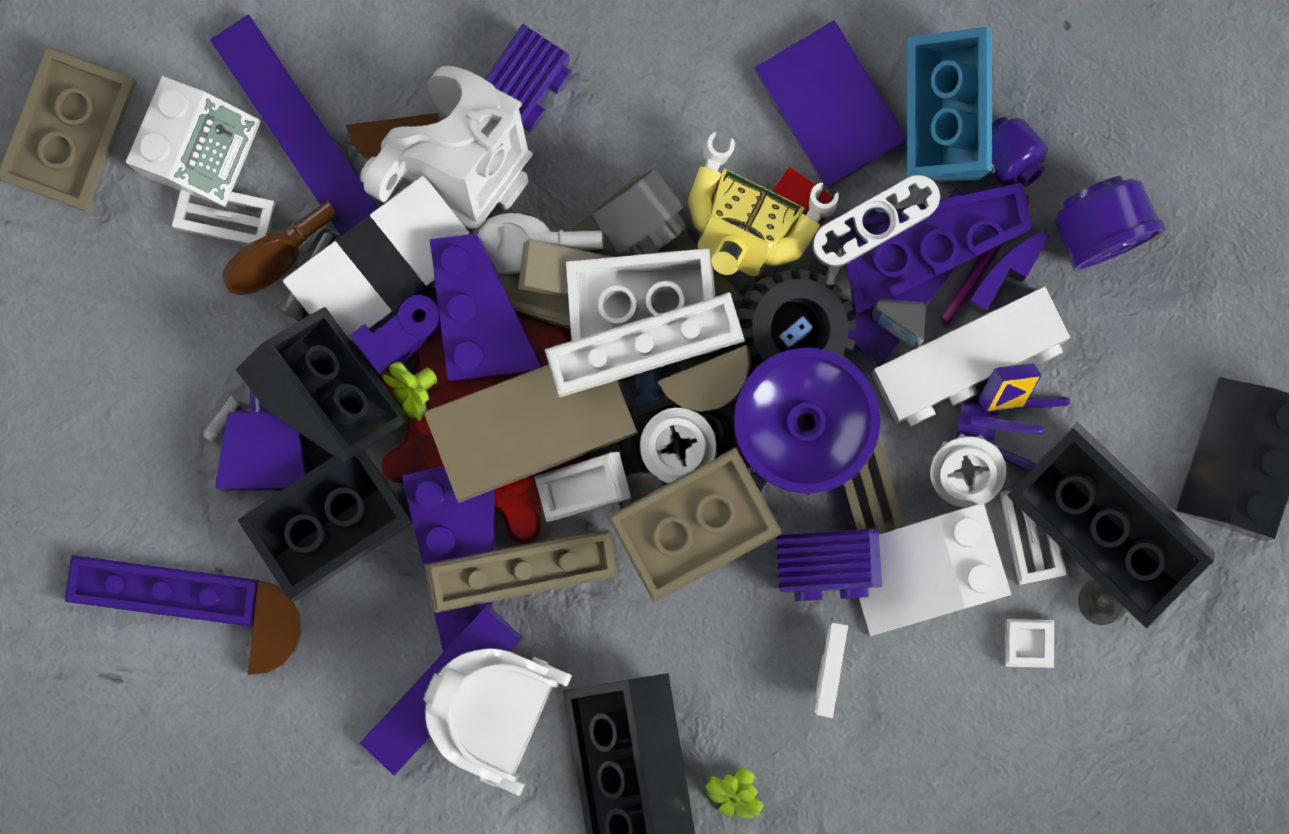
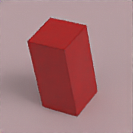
(798, 190)

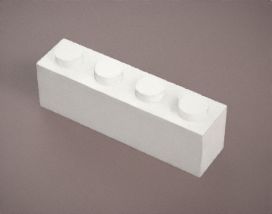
(969, 355)

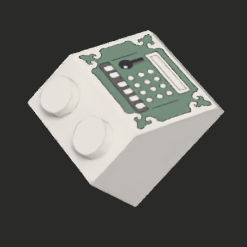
(192, 142)

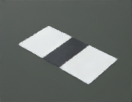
(377, 260)

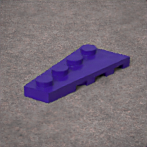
(949, 237)
(448, 532)

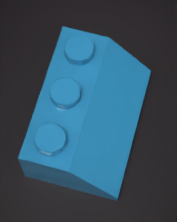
(950, 105)

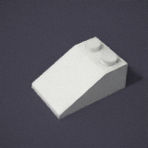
(635, 287)
(935, 570)

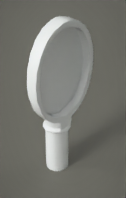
(506, 233)

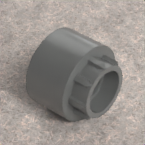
(641, 216)

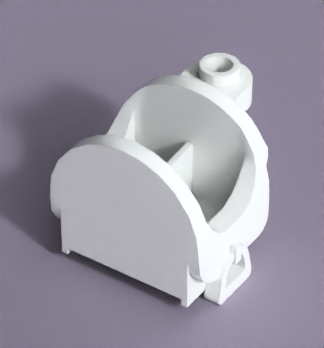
(467, 157)
(487, 710)

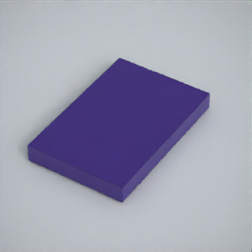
(830, 104)

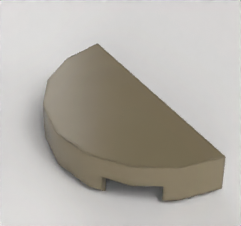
(710, 383)

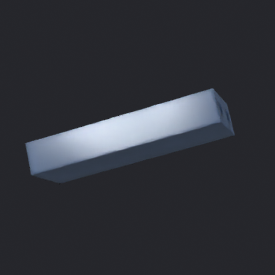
(794, 335)

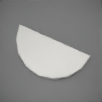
(830, 670)

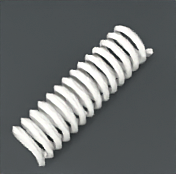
(220, 419)

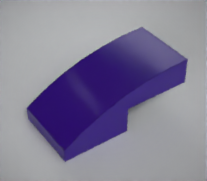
(1015, 264)

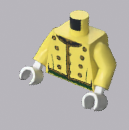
(747, 223)

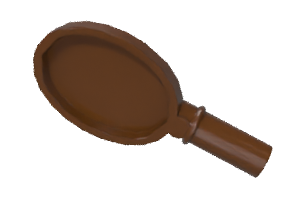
(274, 254)

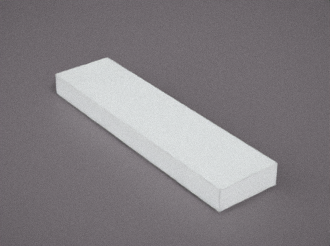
(644, 345)

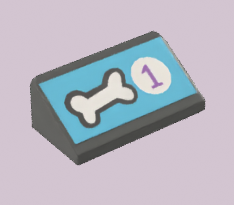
(902, 320)

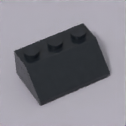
(1241, 461)
(324, 523)

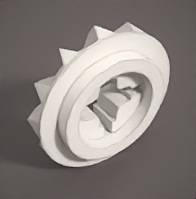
(659, 434)
(986, 481)

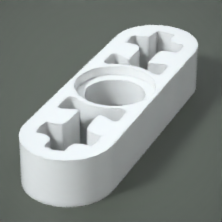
(912, 214)

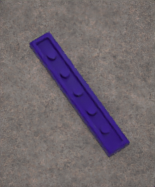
(293, 123)

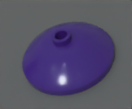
(812, 385)

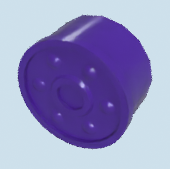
(1107, 221)

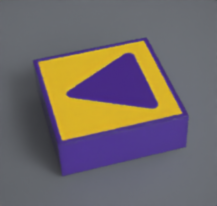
(1009, 387)

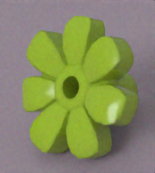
(735, 794)

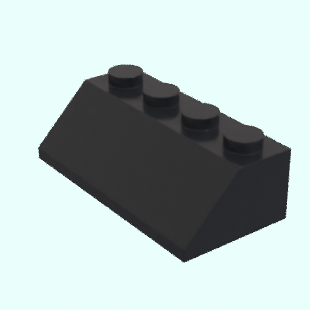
(1112, 525)
(629, 757)

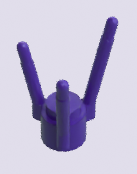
(976, 422)

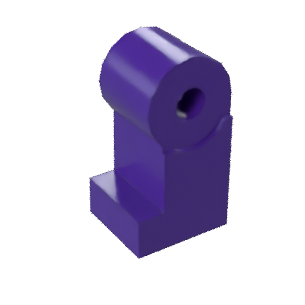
(401, 336)

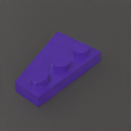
(476, 315)

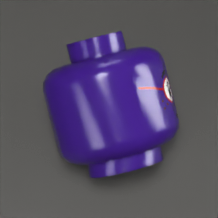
(1016, 152)

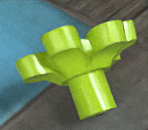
(410, 388)

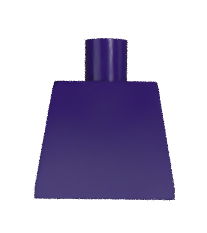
(260, 452)

